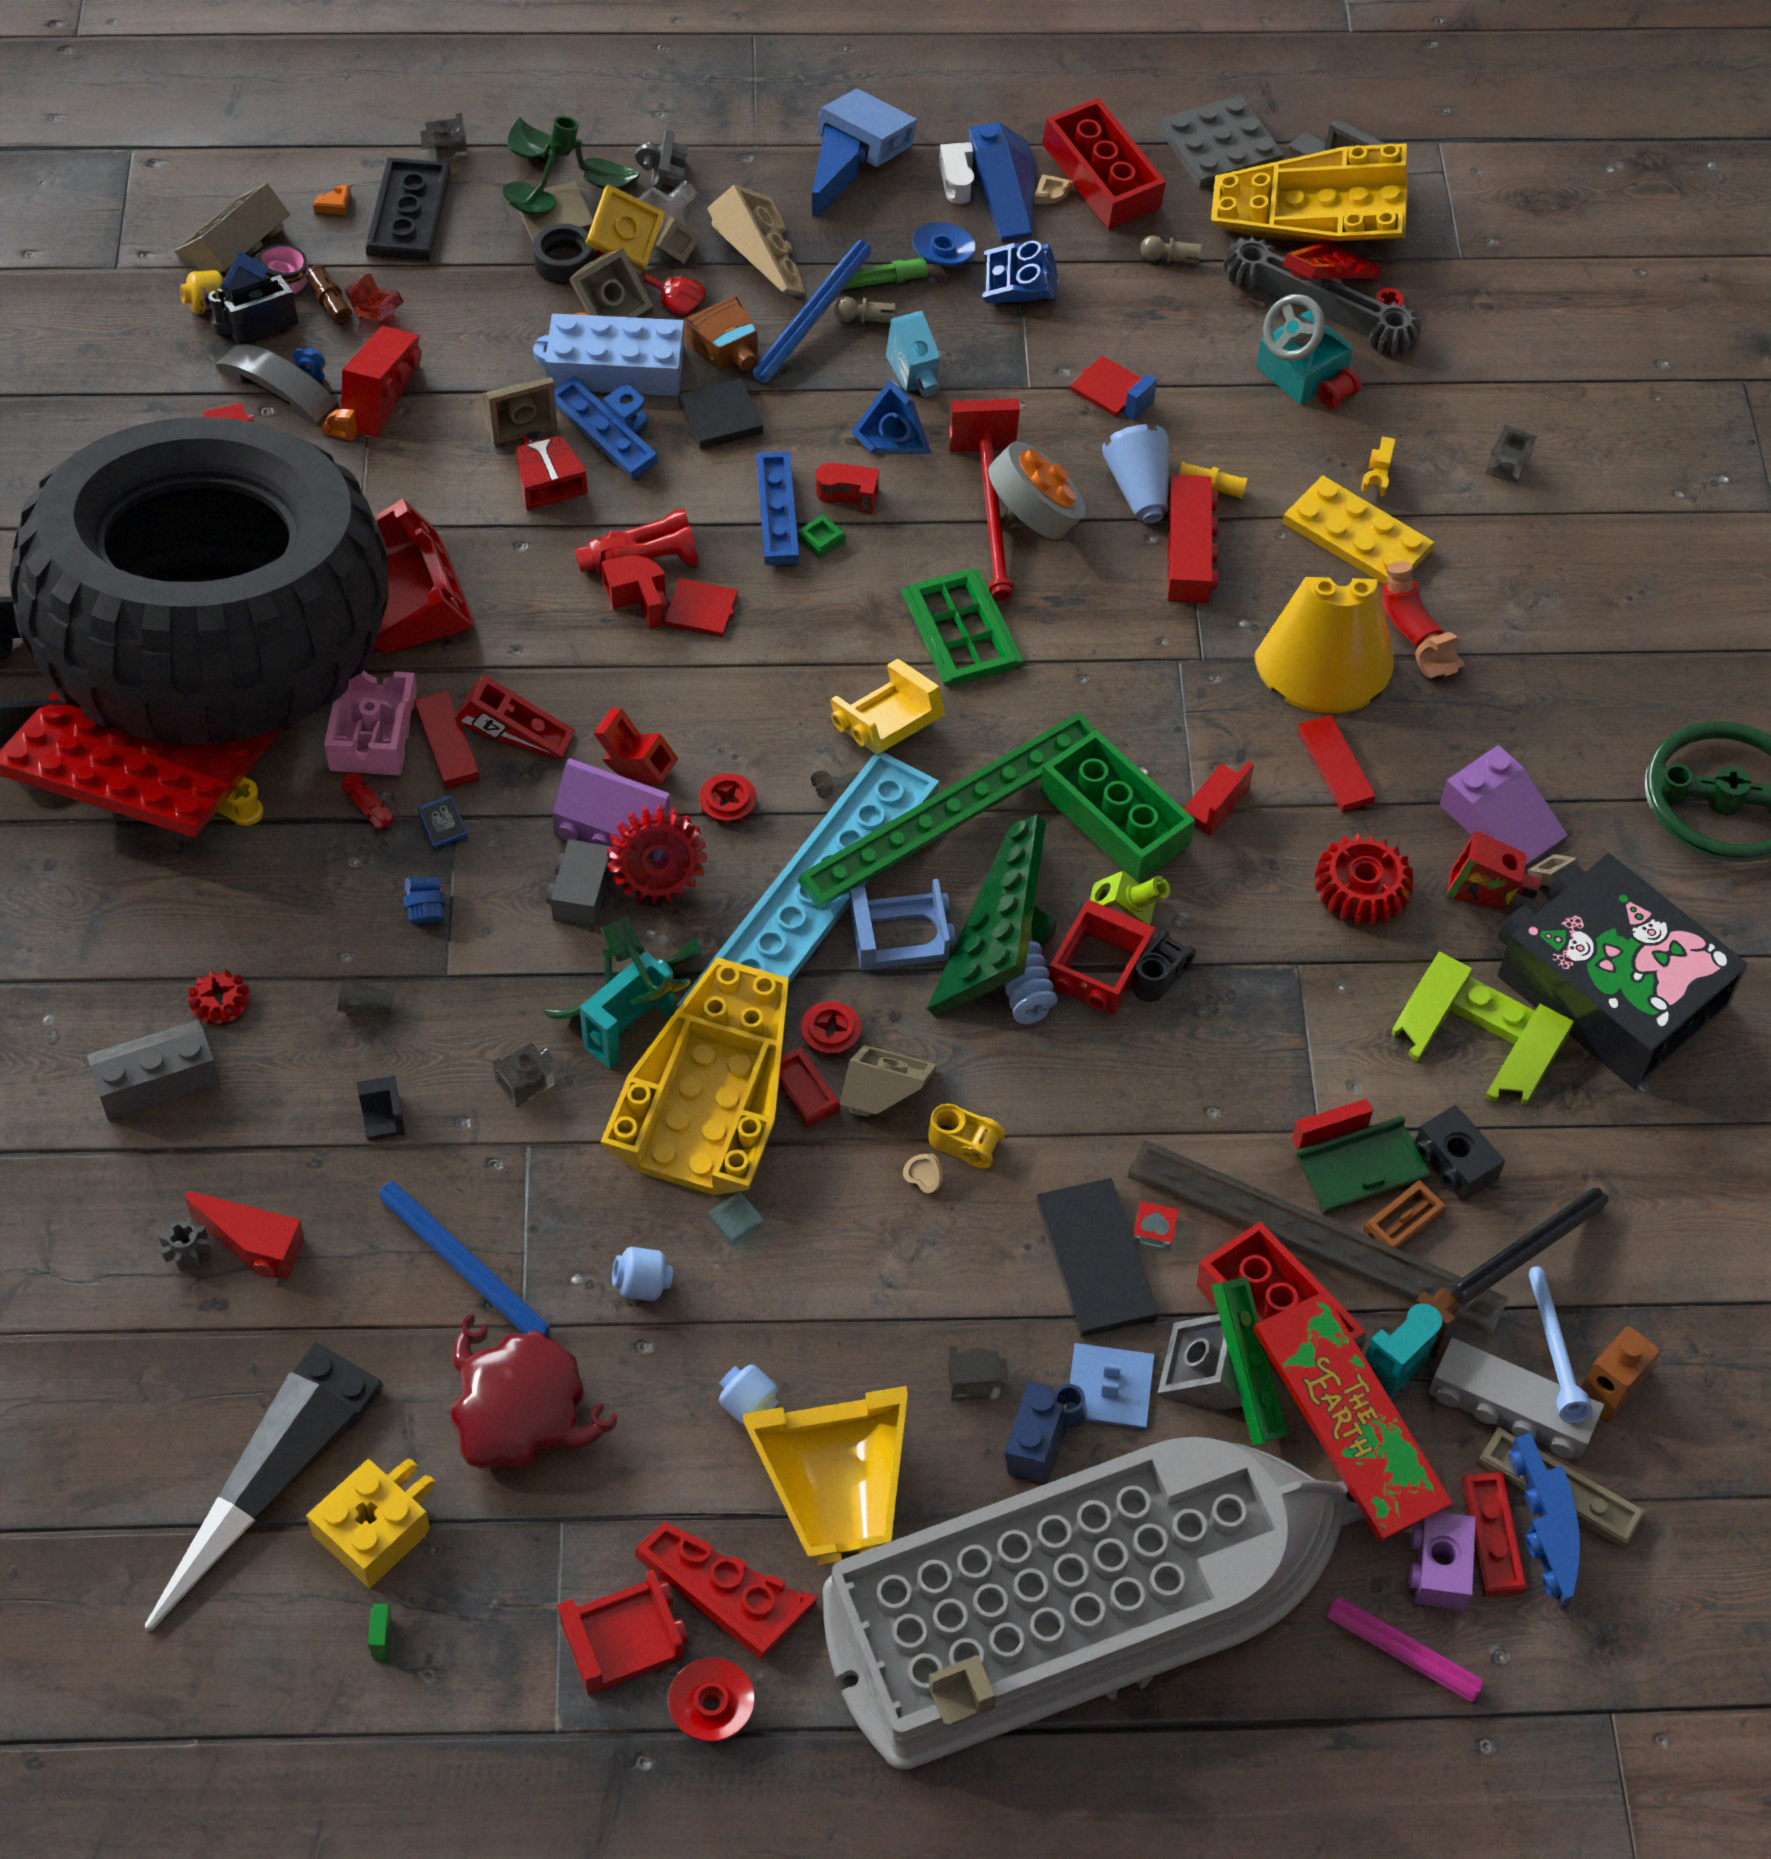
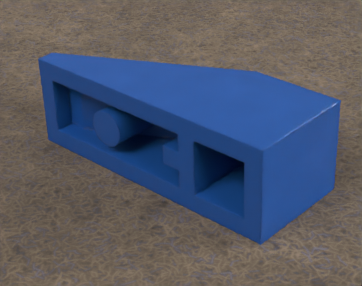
(836, 166)

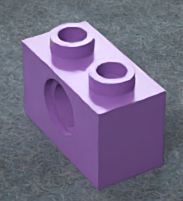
(1440, 1584)

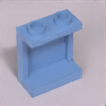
(871, 121)

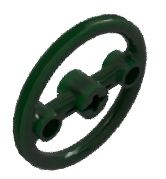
(1724, 793)

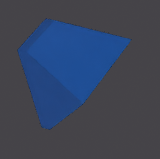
(892, 424)

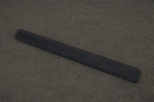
(1529, 1246)

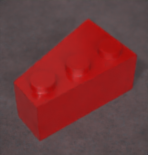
(378, 377)

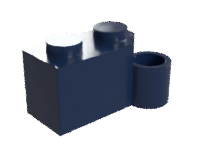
(1041, 1428)

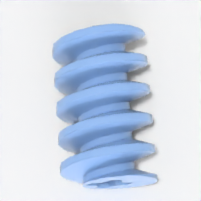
(1031, 993)

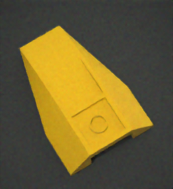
(1318, 196)
(707, 1084)

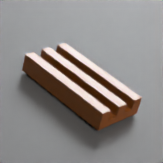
(1373, 1225)

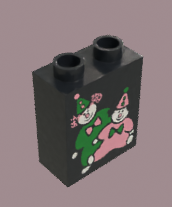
(1619, 966)

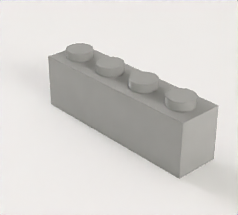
(1509, 1398)

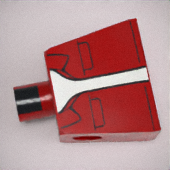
(549, 471)

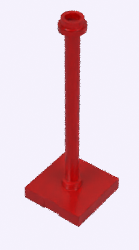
(985, 428)

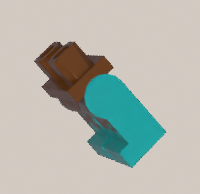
(1407, 1350)

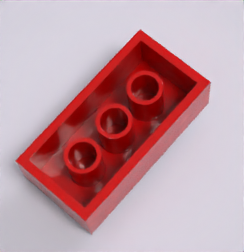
(1103, 163)
(1273, 1276)

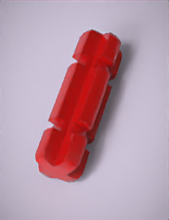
(367, 801)

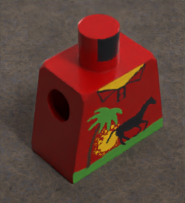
(1490, 873)

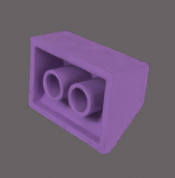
(595, 801)

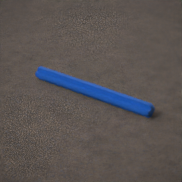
(811, 312)
(462, 1260)

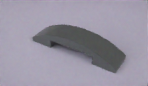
(282, 378)

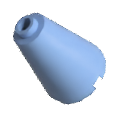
(1141, 469)

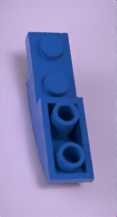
(1556, 1531)

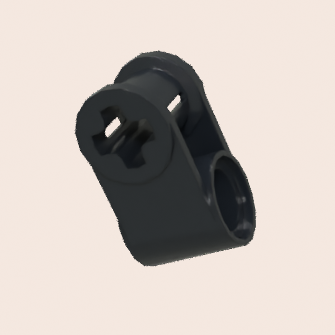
(1164, 963)

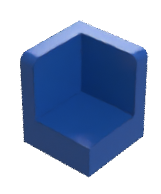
(244, 272)

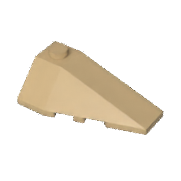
(756, 230)

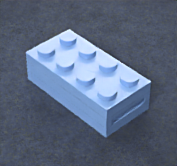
(614, 353)

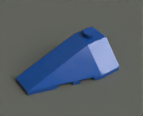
(1006, 178)

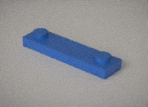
(777, 508)

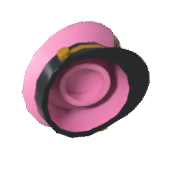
(287, 262)

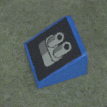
(442, 821)

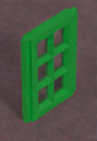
(933, 640)

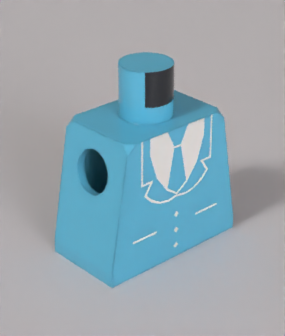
(913, 353)

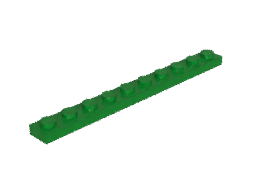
(940, 814)

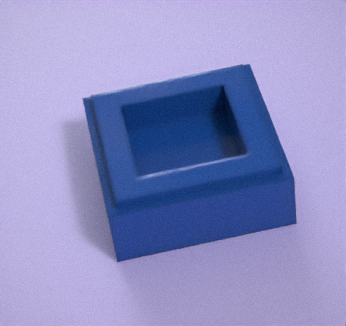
(1140, 397)

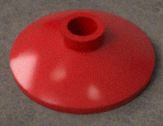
(705, 1681)

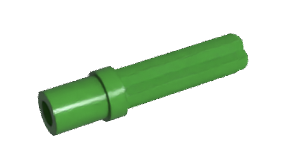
(897, 271)

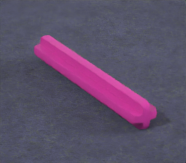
(1405, 1649)

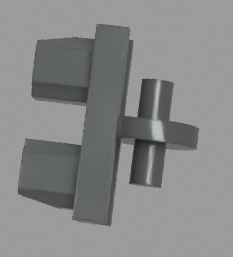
(659, 159)

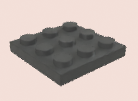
(1219, 139)

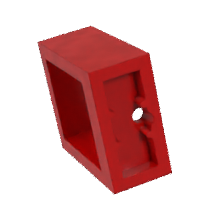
(1112, 928)

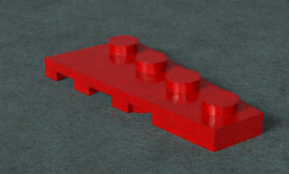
(1329, 262)

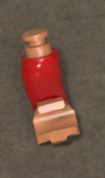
(1409, 616)

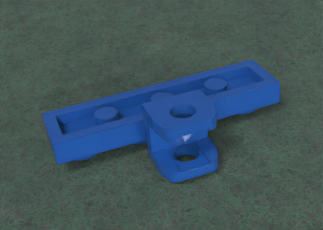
(609, 424)

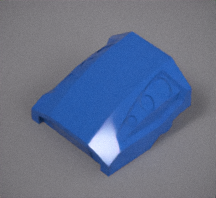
(1020, 273)

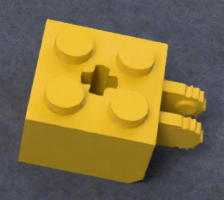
(374, 1497)

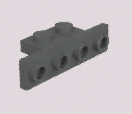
(1338, 136)

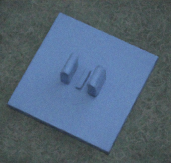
(1113, 1384)

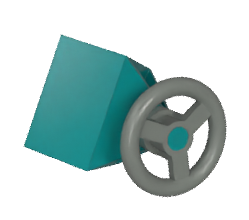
(1302, 349)

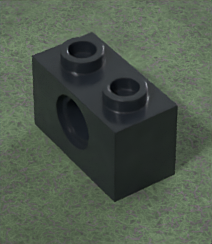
(1457, 1134)

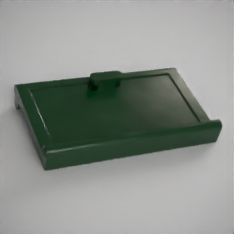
(1370, 1157)

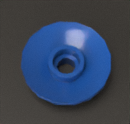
(943, 244)

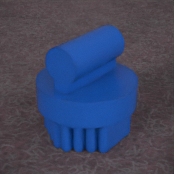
(424, 900)

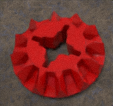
(725, 786)
(234, 1000)
(818, 1019)

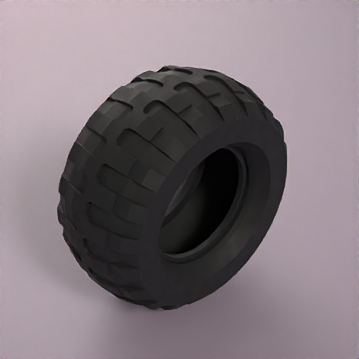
(209, 654)

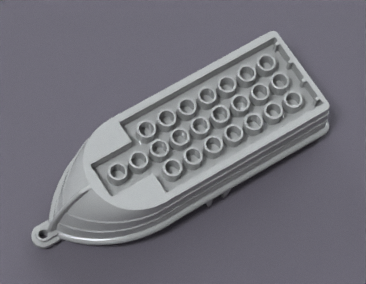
(1077, 1588)

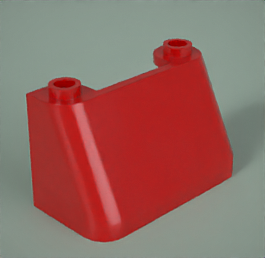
(422, 585)

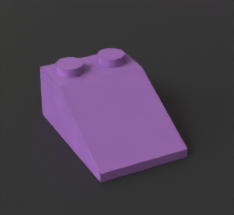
(1503, 803)

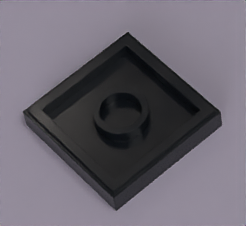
(720, 413)

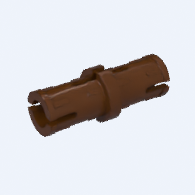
(329, 294)

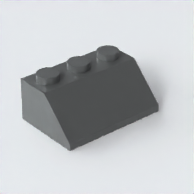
(153, 1069)

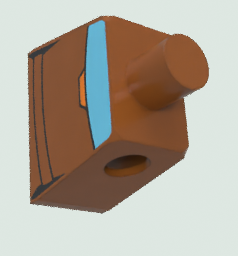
(723, 335)

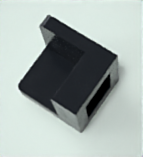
(381, 1108)

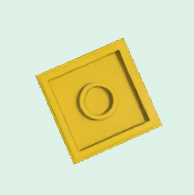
(625, 224)

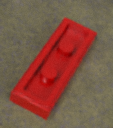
(446, 739)
(1336, 763)
(1495, 1534)

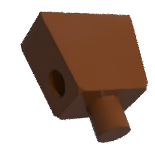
(1626, 1364)

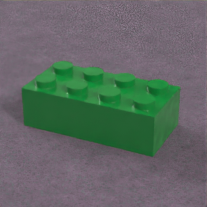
(1117, 805)

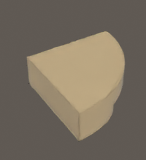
(1052, 189)

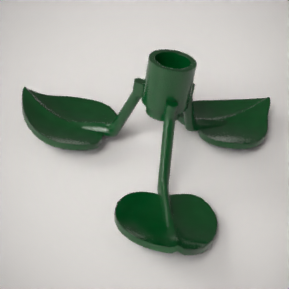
(532, 143)
(623, 945)

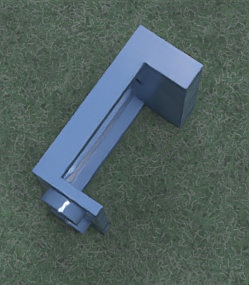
(928, 906)

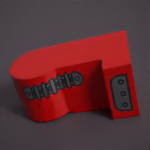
(848, 484)

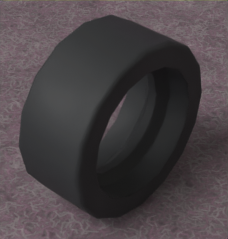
(561, 236)

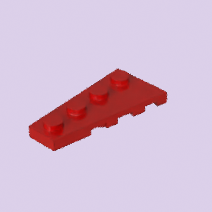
(739, 1600)

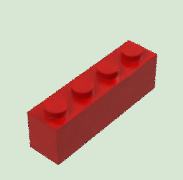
(1190, 539)

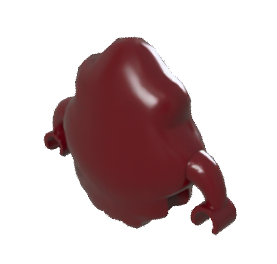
(518, 1399)

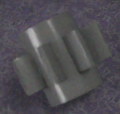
(175, 1246)

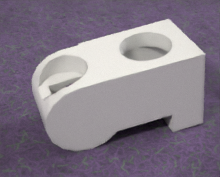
(957, 171)

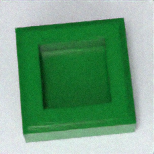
(821, 536)
(380, 1632)

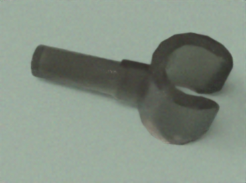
(824, 777)

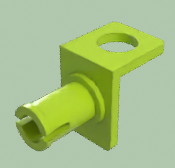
(1131, 896)

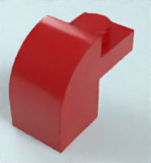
(635, 581)
(632, 754)

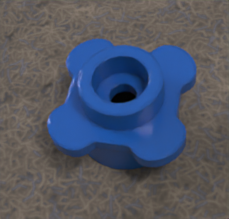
(314, 359)

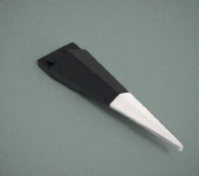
(304, 1420)

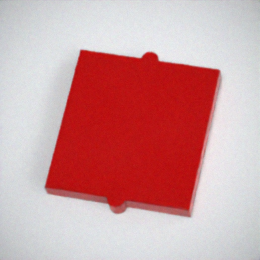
(1105, 385)
(701, 607)

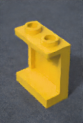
(891, 711)

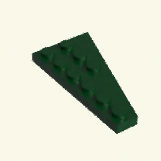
(999, 925)

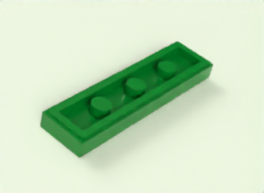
(1249, 1361)

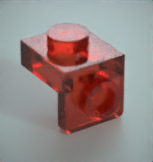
(371, 301)

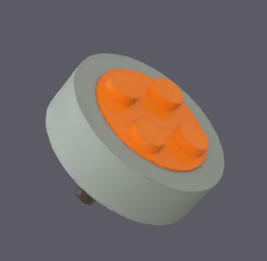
(1035, 491)

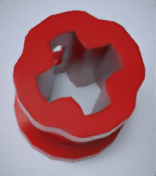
(1339, 387)

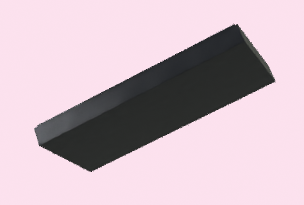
(408, 209)
(1096, 1257)

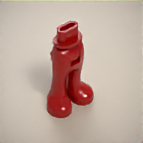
(657, 539)

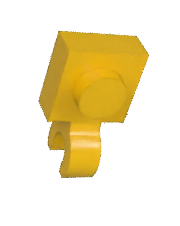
(1380, 462)

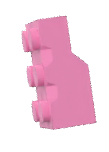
(371, 725)

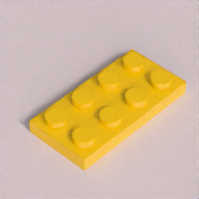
(1355, 529)

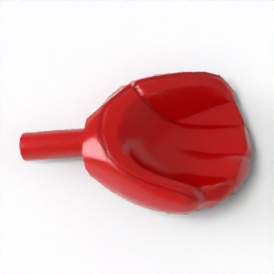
(679, 293)

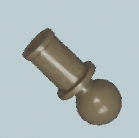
(1154, 248)
(847, 309)

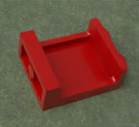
(623, 1634)

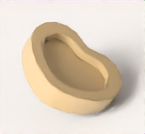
(925, 1172)

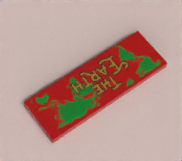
(1352, 1416)

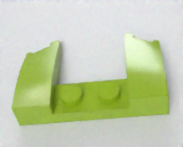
(1534, 1033)

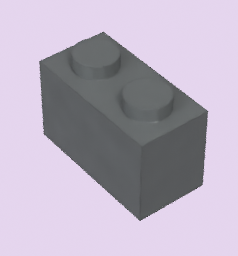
(579, 883)

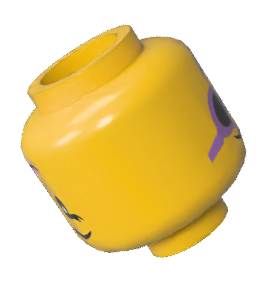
(197, 290)

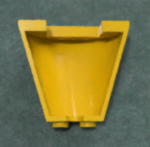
(1329, 647)
(835, 1470)

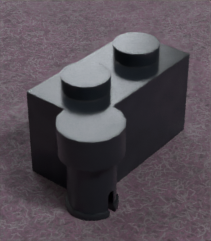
(256, 310)

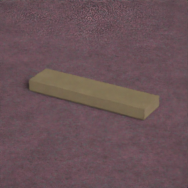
(1595, 1505)

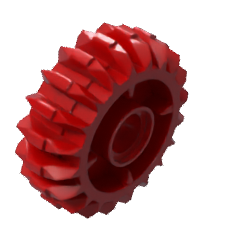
(651, 833)
(1341, 882)

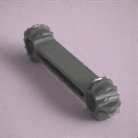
(1385, 326)

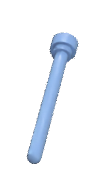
(1572, 1401)

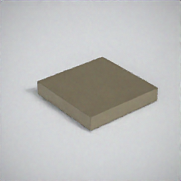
(568, 209)

